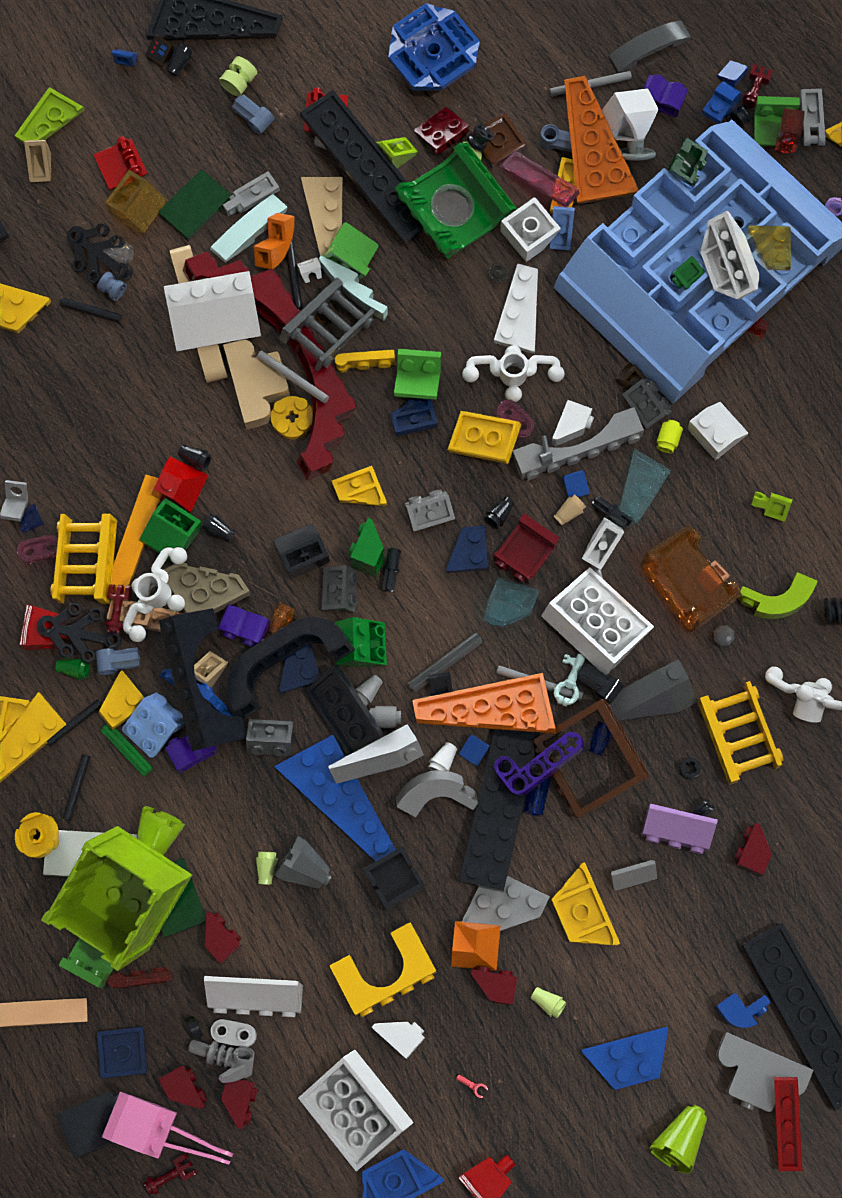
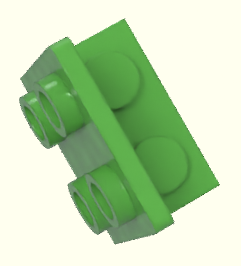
(767, 117)
(352, 250)
(418, 374)
(87, 964)

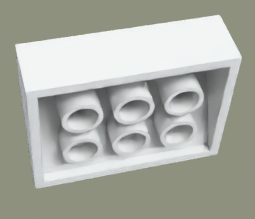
(212, 311)
(597, 621)
(253, 995)
(355, 1110)

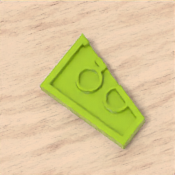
(48, 116)

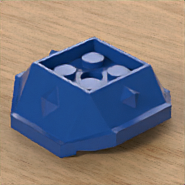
(428, 31)

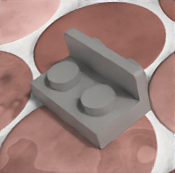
(429, 510)

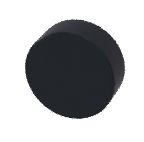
(193, 1027)

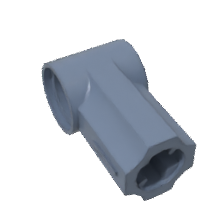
(257, 117)
(561, 138)
(111, 660)

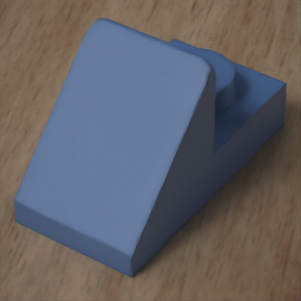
(564, 218)

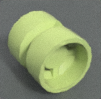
(238, 76)

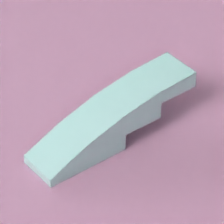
(245, 230)
(351, 288)

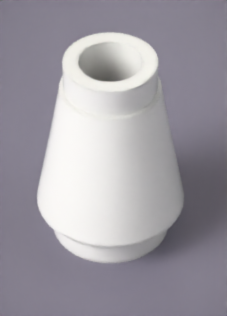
(443, 758)

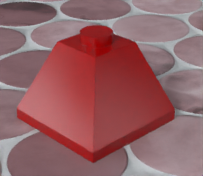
(179, 484)

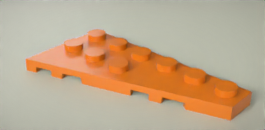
(503, 705)

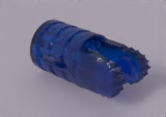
(537, 799)

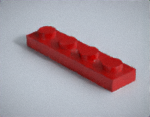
(788, 1123)

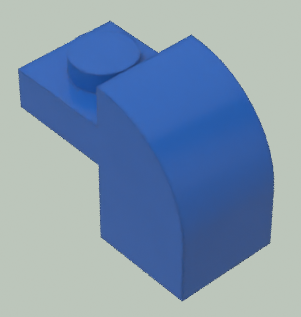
(722, 102)
(737, 1015)

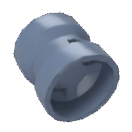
(114, 287)

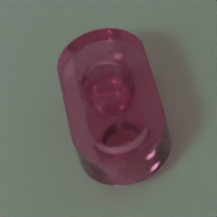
(518, 414)
(39, 547)

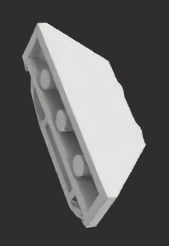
(729, 258)

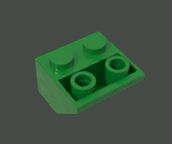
(170, 528)
(368, 552)
(368, 640)

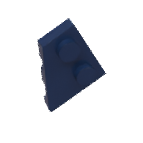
(414, 417)
(469, 551)
(299, 670)

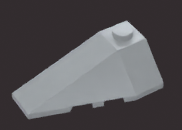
(380, 756)

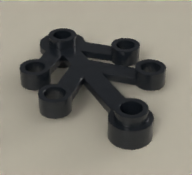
(95, 252)
(76, 633)

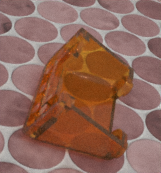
(688, 579)

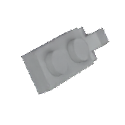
(251, 194)

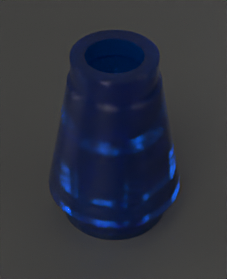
(600, 738)

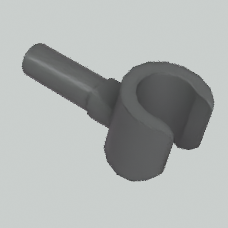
(546, 457)

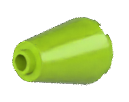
(158, 829)
(681, 1140)

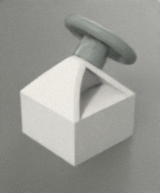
(630, 119)

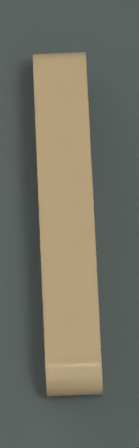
(209, 355)

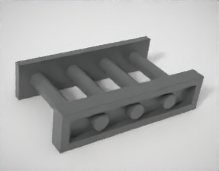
(320, 305)

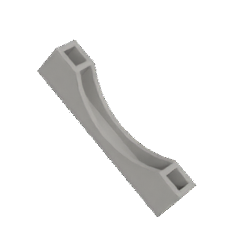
(621, 429)

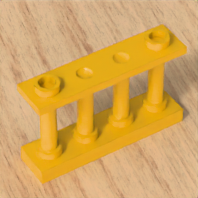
(102, 569)
(725, 749)

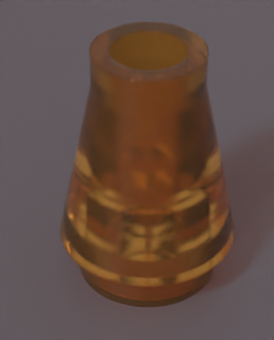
(282, 617)

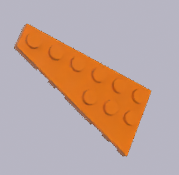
(597, 159)

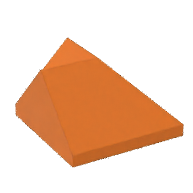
(475, 945)

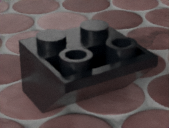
(302, 551)

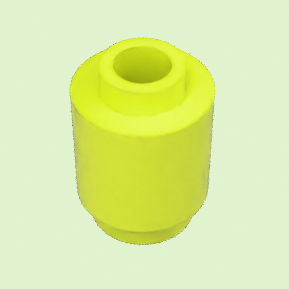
(669, 436)

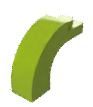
(781, 605)

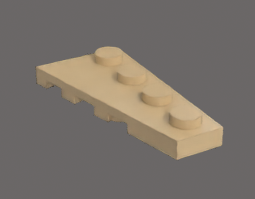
(325, 206)

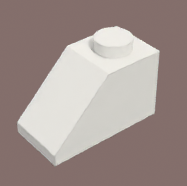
(572, 423)
(602, 543)
(401, 1036)

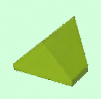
(398, 150)

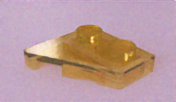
(773, 245)

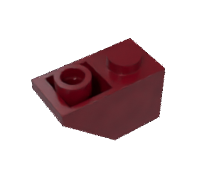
(755, 853)
(219, 940)
(496, 987)
(181, 1088)
(237, 1100)

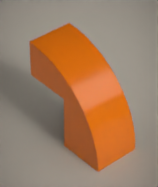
(273, 250)

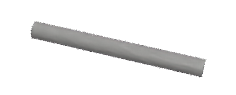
(596, 82)
(293, 376)
(549, 685)

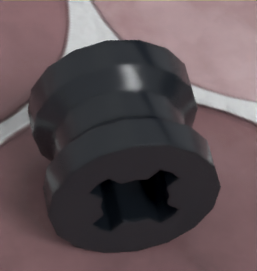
(480, 137)

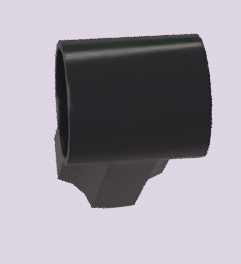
(604, 686)

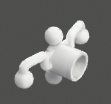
(513, 357)
(145, 583)
(811, 696)

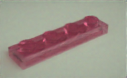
(540, 179)

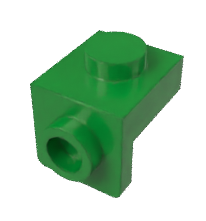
(687, 273)

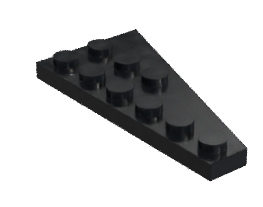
(211, 20)

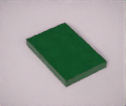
(195, 204)
(187, 911)

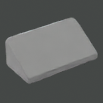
(633, 875)

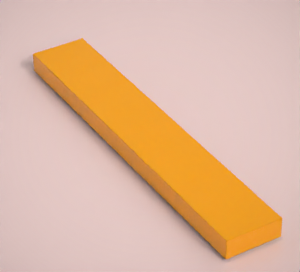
(131, 548)

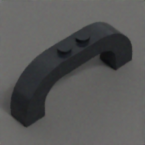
(274, 650)

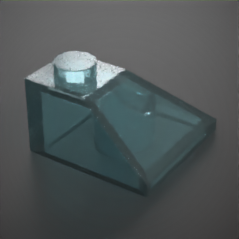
(509, 602)

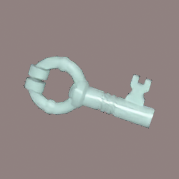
(570, 683)

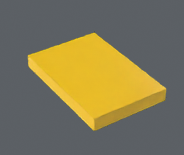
(484, 437)

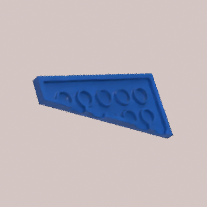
(341, 802)

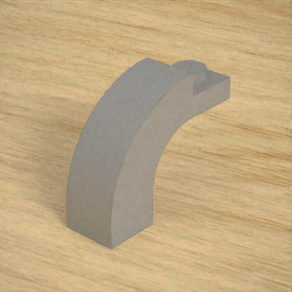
(432, 785)

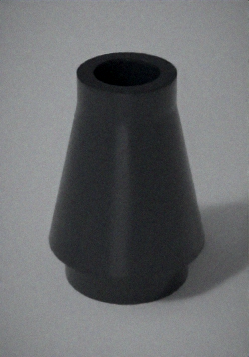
(180, 57)
(196, 457)
(498, 514)
(217, 527)

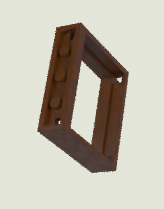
(622, 741)

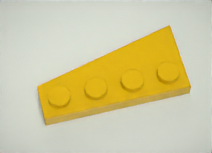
(28, 735)

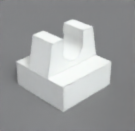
(309, 266)

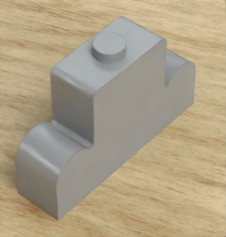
(755, 1072)

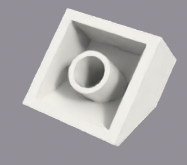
(529, 229)
(716, 430)

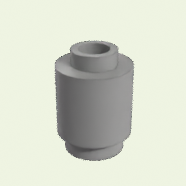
(386, 716)

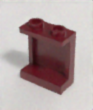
(526, 549)

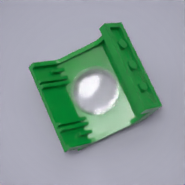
(456, 201)

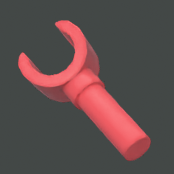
(471, 1085)

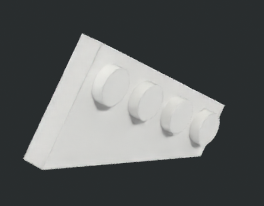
(518, 317)

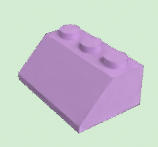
(678, 828)

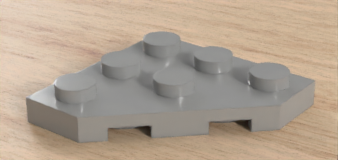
(508, 909)

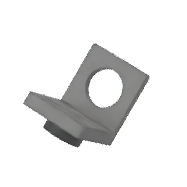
(14, 503)

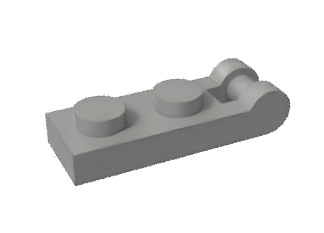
(812, 104)

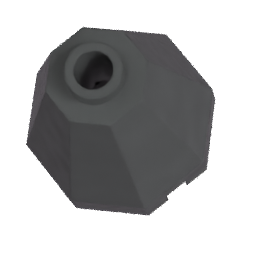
(303, 865)

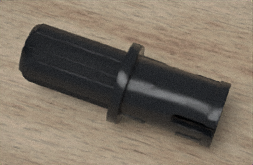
(612, 512)
(391, 569)

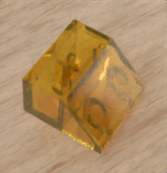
(135, 202)

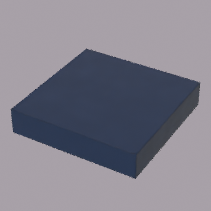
(122, 1052)

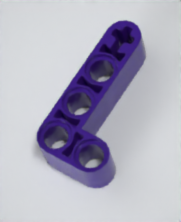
(543, 760)

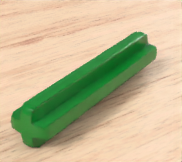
(127, 750)

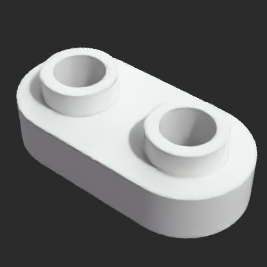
(233, 1033)

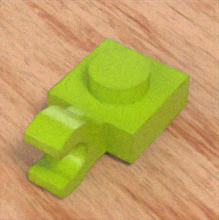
(775, 506)

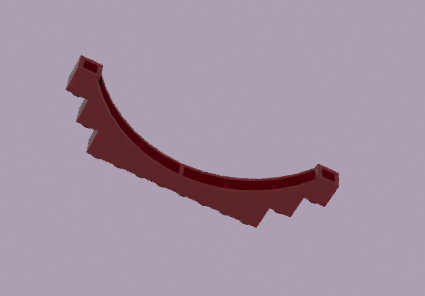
(278, 309)

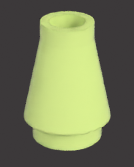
(266, 866)
(549, 1002)

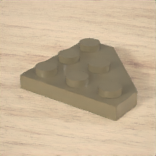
(205, 587)

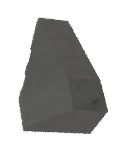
(656, 694)

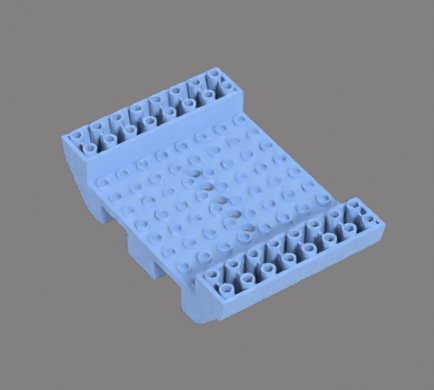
(625, 269)

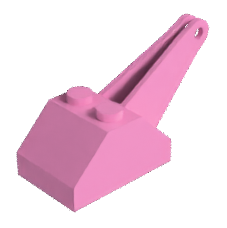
(146, 1127)

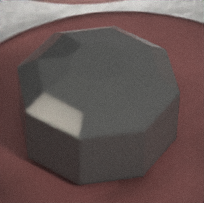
(723, 636)

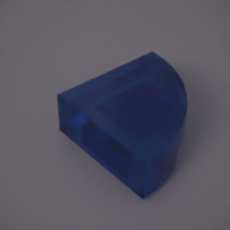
(31, 519)

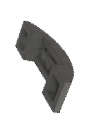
(648, 43)

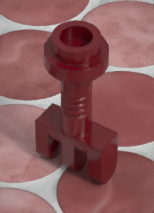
(759, 77)
(114, 625)
(179, 1170)

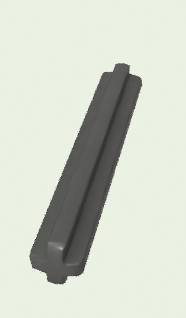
(445, 662)

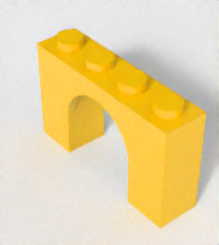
(364, 996)

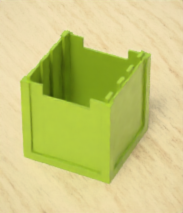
(118, 896)

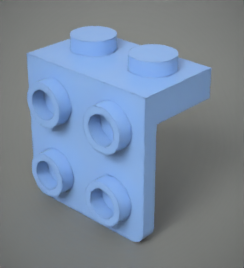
(153, 724)

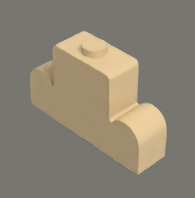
(254, 382)

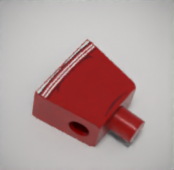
(30, 637)
(488, 1178)

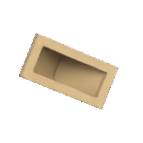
(38, 160)

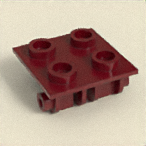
(442, 129)

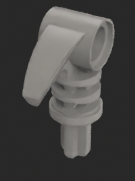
(238, 1060)

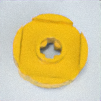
(284, 426)
(48, 835)

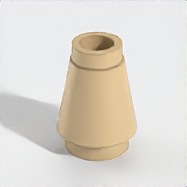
(569, 510)

